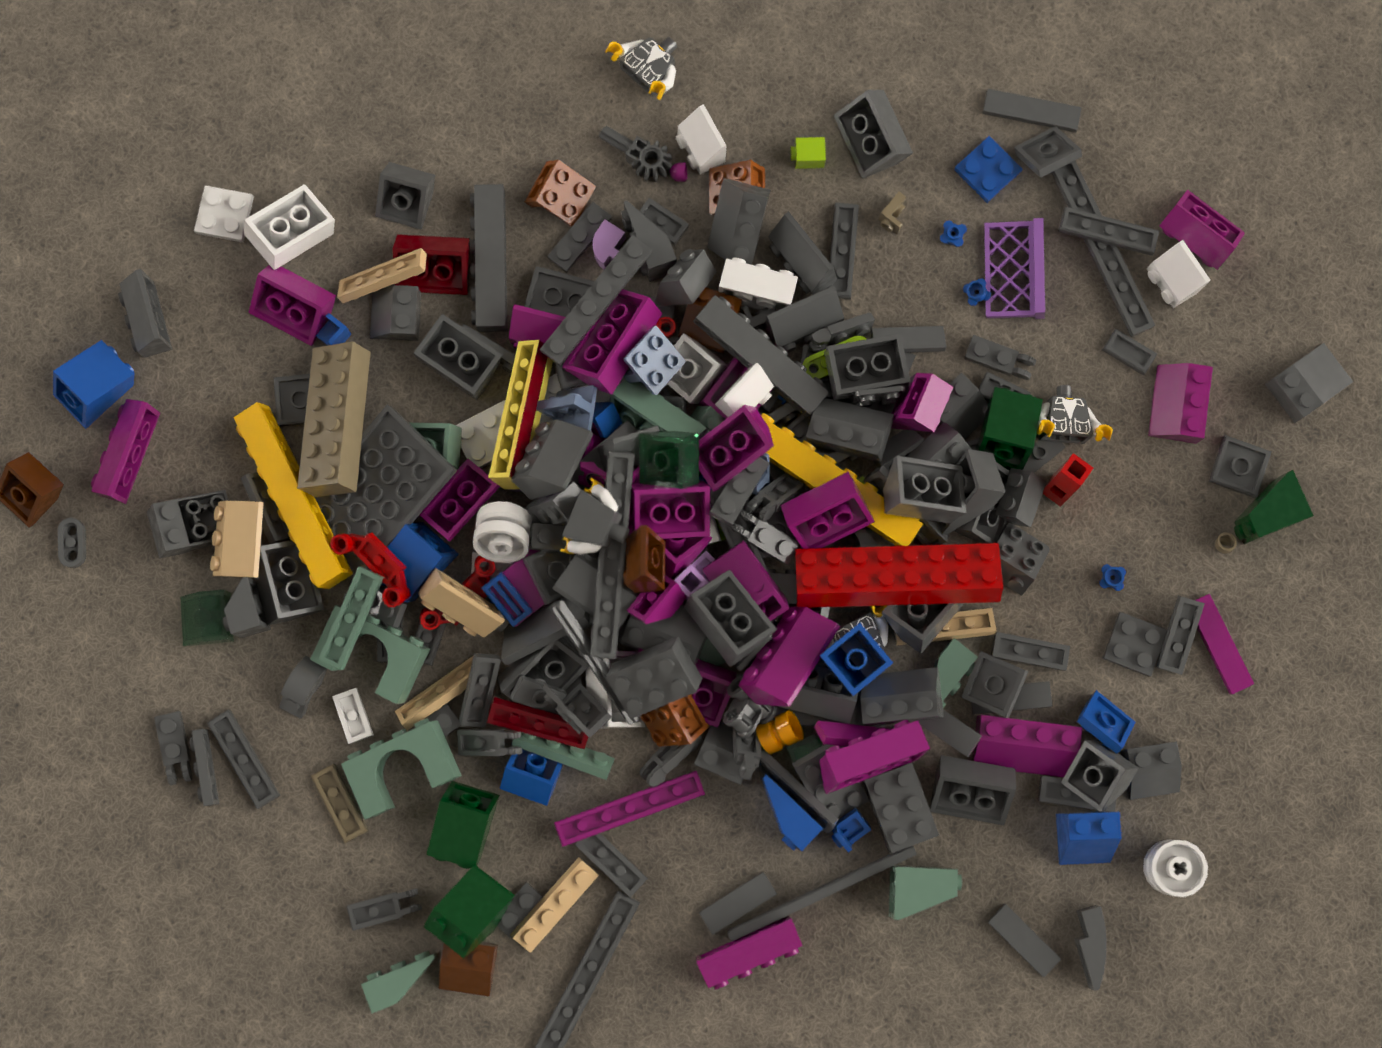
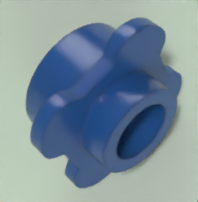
(955, 240)
(970, 289)
(1117, 572)

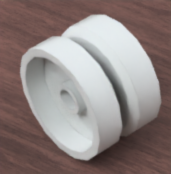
(502, 532)
(1190, 870)

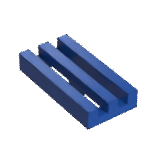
(494, 582)

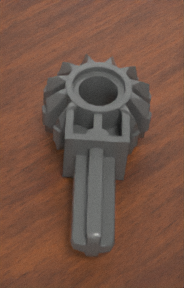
(638, 152)

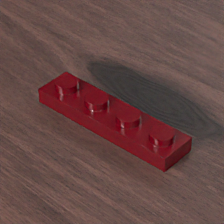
(535, 722)

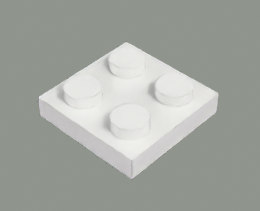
(223, 213)

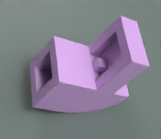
(607, 243)
(693, 576)

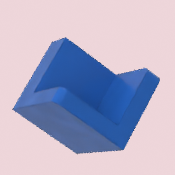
(333, 332)
(606, 418)

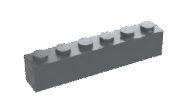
(490, 258)
(753, 347)

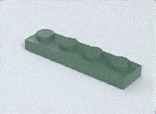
(351, 618)
(584, 760)

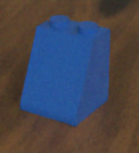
(92, 382)
(421, 553)
(856, 659)
(1087, 837)

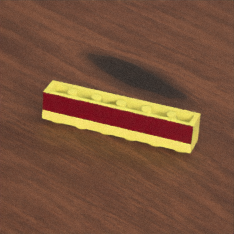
(519, 416)

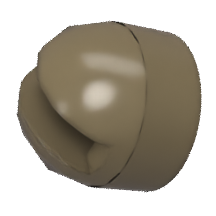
(1225, 539)

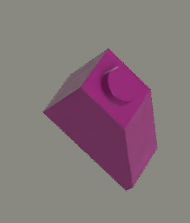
(658, 604)

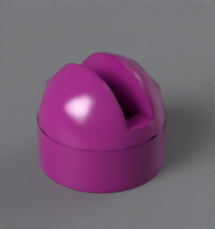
(679, 172)

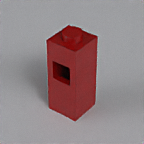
(1067, 480)

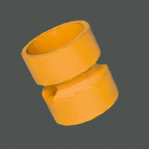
(779, 733)

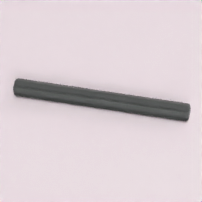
(583, 644)

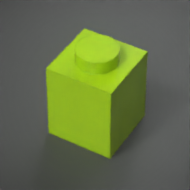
(808, 153)

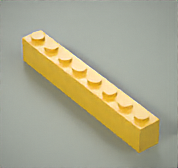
(814, 470)
(295, 507)

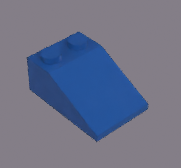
(791, 819)

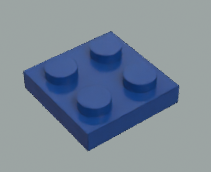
(988, 169)
(1106, 722)

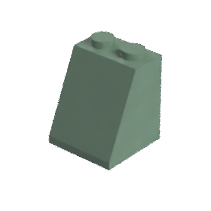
(920, 888)

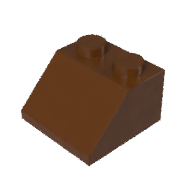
(692, 310)
(28, 488)
(645, 561)
(469, 974)

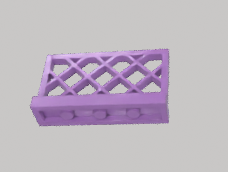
(1035, 273)

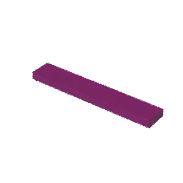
(629, 808)

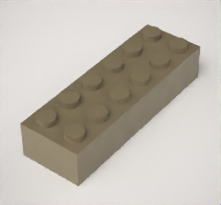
(334, 420)

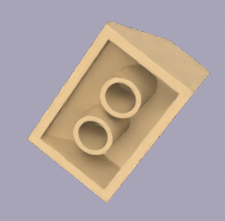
(237, 539)
(460, 604)

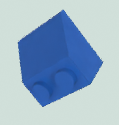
(531, 776)

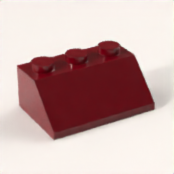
(446, 263)

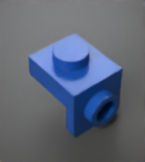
(850, 829)

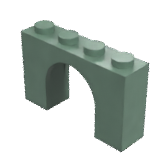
(404, 656)
(366, 769)

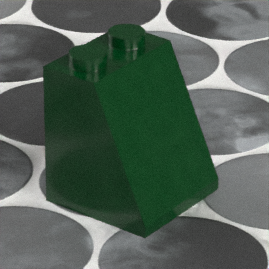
(1010, 427)
(1274, 509)
(462, 825)
(469, 911)

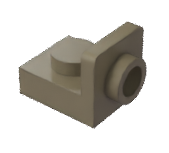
(894, 209)

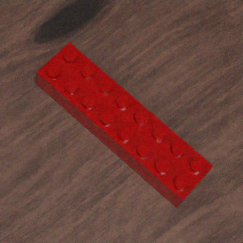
(898, 575)

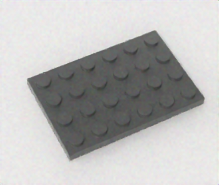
(394, 483)

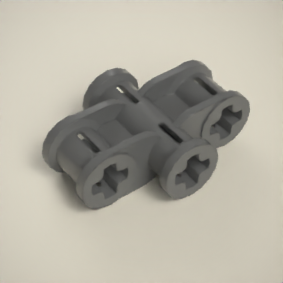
(745, 711)

